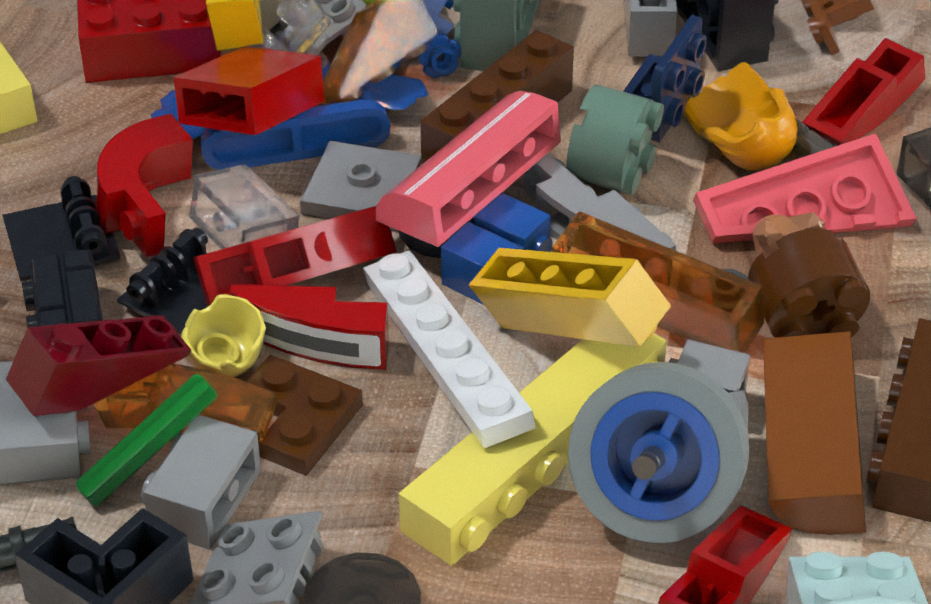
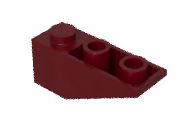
(84, 362)

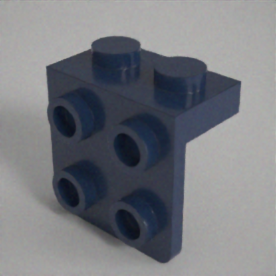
(673, 76)

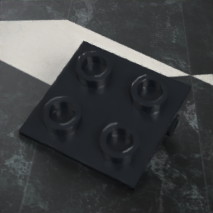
(60, 229)
(170, 281)

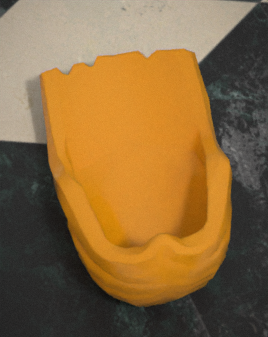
(744, 119)

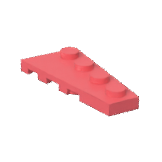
(843, 185)

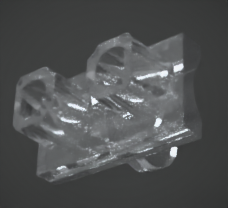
(304, 29)

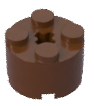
(810, 285)

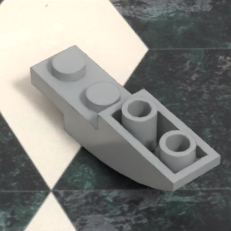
(564, 195)

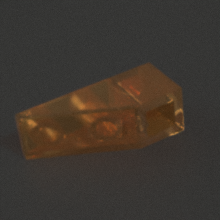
(374, 42)

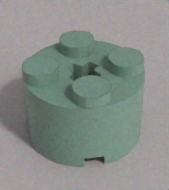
(614, 139)

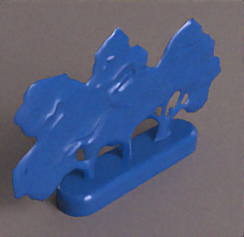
(308, 133)

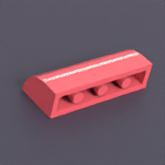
(472, 168)

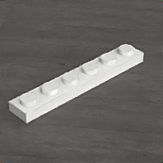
(449, 350)

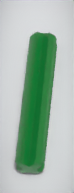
(146, 439)

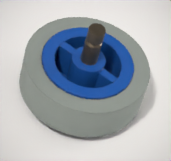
(658, 452)

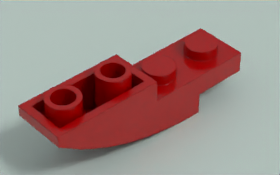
(296, 254)

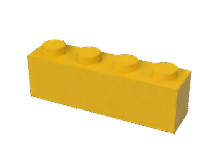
(571, 295)

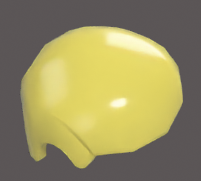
(225, 336)

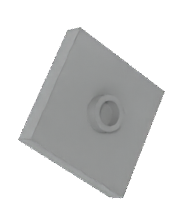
(354, 178)

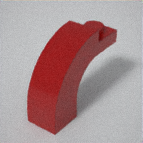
(131, 167)

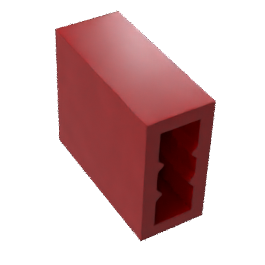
(249, 90)

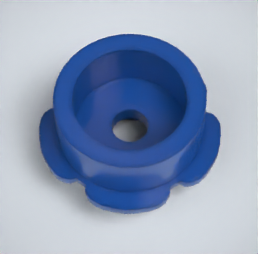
(440, 45)

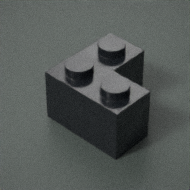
(136, 565)

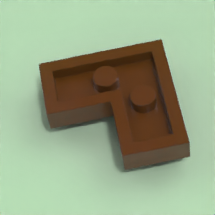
(309, 413)

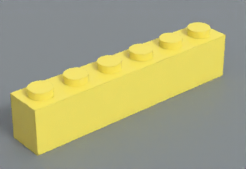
(477, 488)

